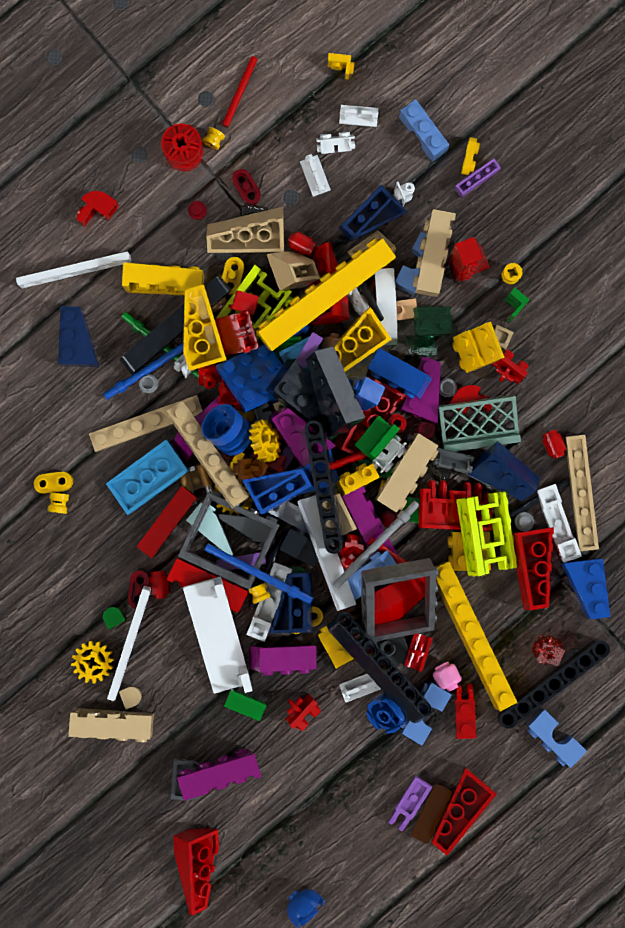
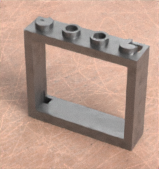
(212, 567)
(392, 574)

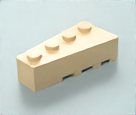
(248, 233)
(434, 253)
(407, 472)
(111, 724)

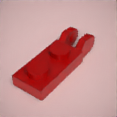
(465, 714)

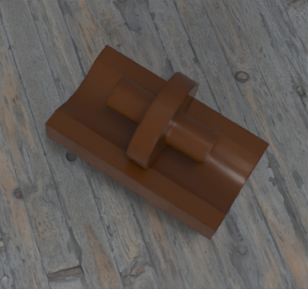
(250, 468)

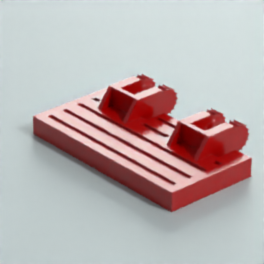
(443, 512)

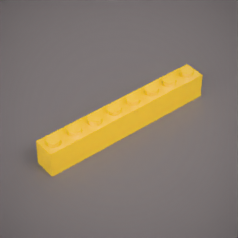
(325, 294)
(473, 638)

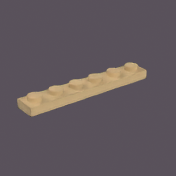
(139, 425)
(207, 455)
(581, 493)

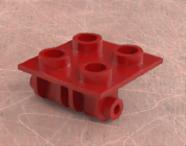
(237, 333)

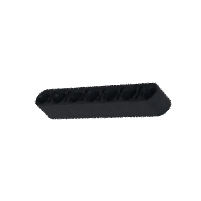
(169, 330)
(324, 495)
(379, 667)
(562, 683)

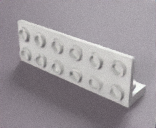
(217, 635)

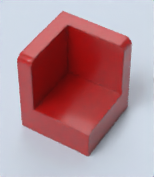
(244, 302)

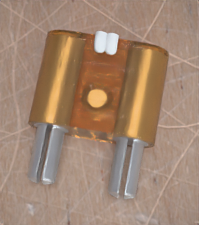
(197, 479)

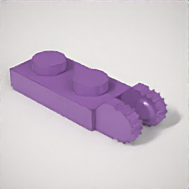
(410, 801)

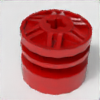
(186, 157)

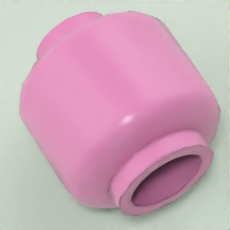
(447, 676)

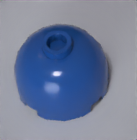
(385, 714)
(303, 906)

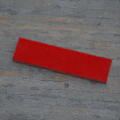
(167, 521)

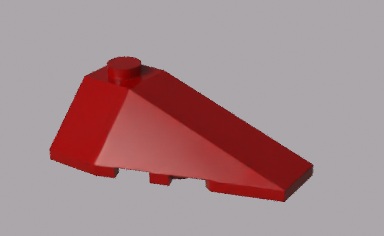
(325, 263)
(397, 599)
(194, 858)

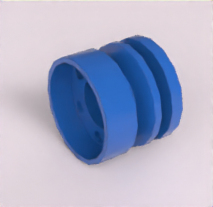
(227, 429)

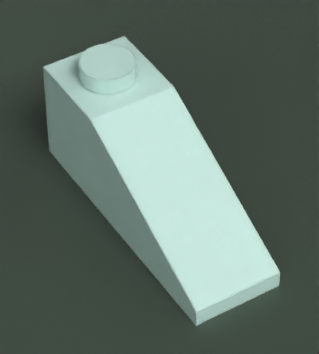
(212, 529)

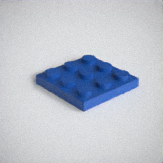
(250, 376)

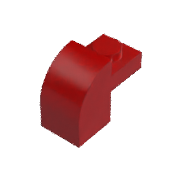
(96, 202)
(469, 393)

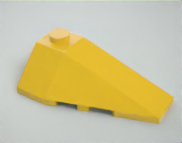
(201, 337)

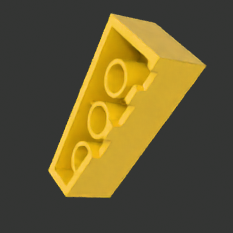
(160, 279)

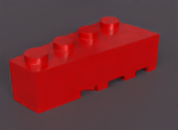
(463, 809)

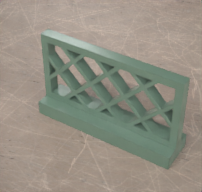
(477, 439)

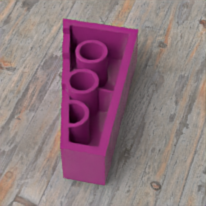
(364, 517)
(217, 774)

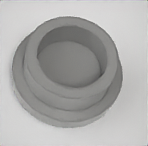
(148, 384)
(447, 387)
(524, 521)

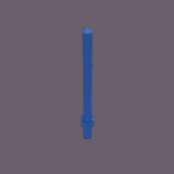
(121, 385)
(292, 591)

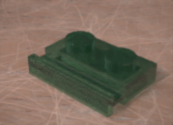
(433, 321)
(422, 345)

